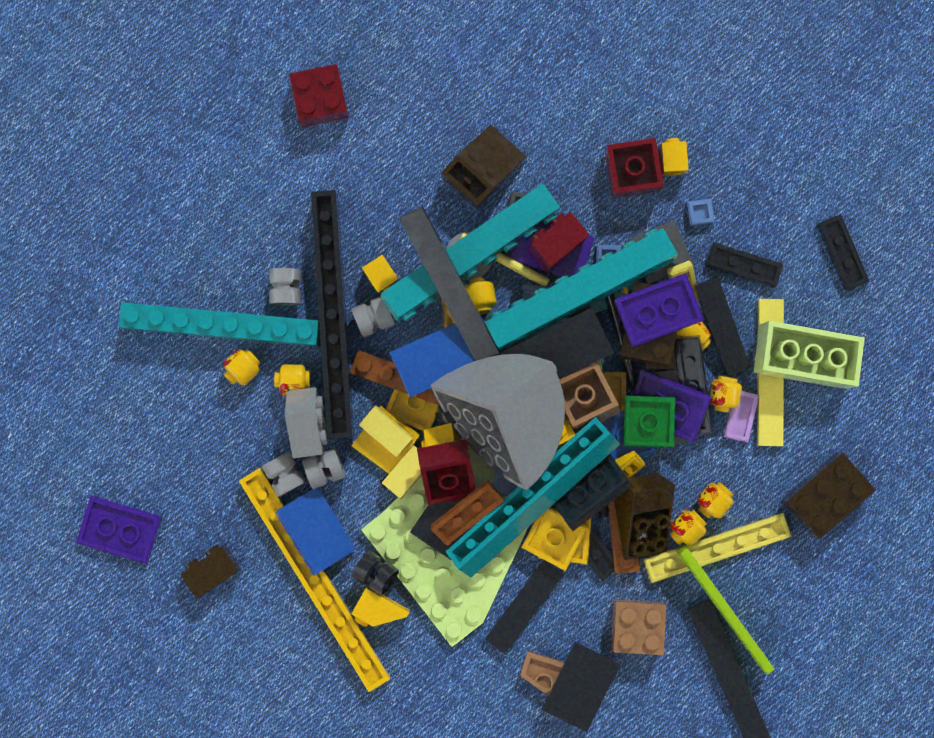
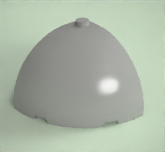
(507, 412)

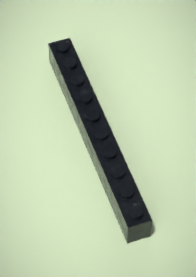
(332, 314)

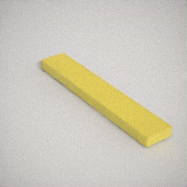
(770, 388)
(719, 547)

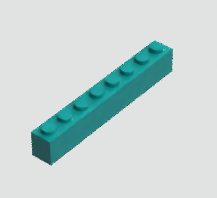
(474, 250)
(582, 289)
(219, 324)
(525, 506)

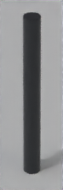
(618, 330)

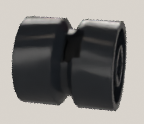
(368, 568)

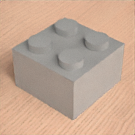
(305, 422)

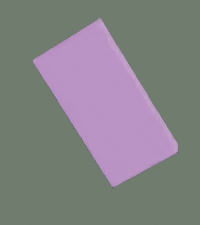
(741, 418)

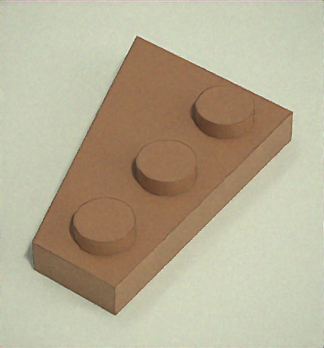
(540, 670)

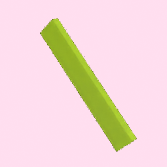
(725, 609)

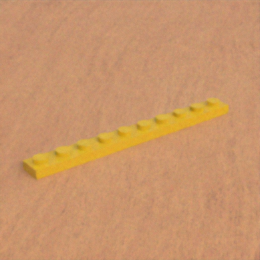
(318, 587)

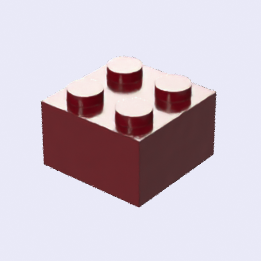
(319, 95)
(633, 168)
(557, 242)
(446, 471)

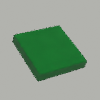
(649, 421)

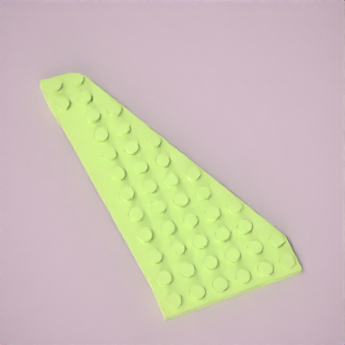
(443, 591)

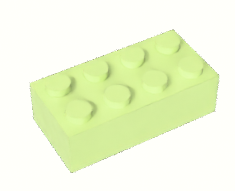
(809, 355)

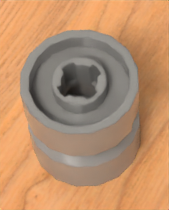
(285, 286)
(372, 317)
(315, 469)
(283, 474)

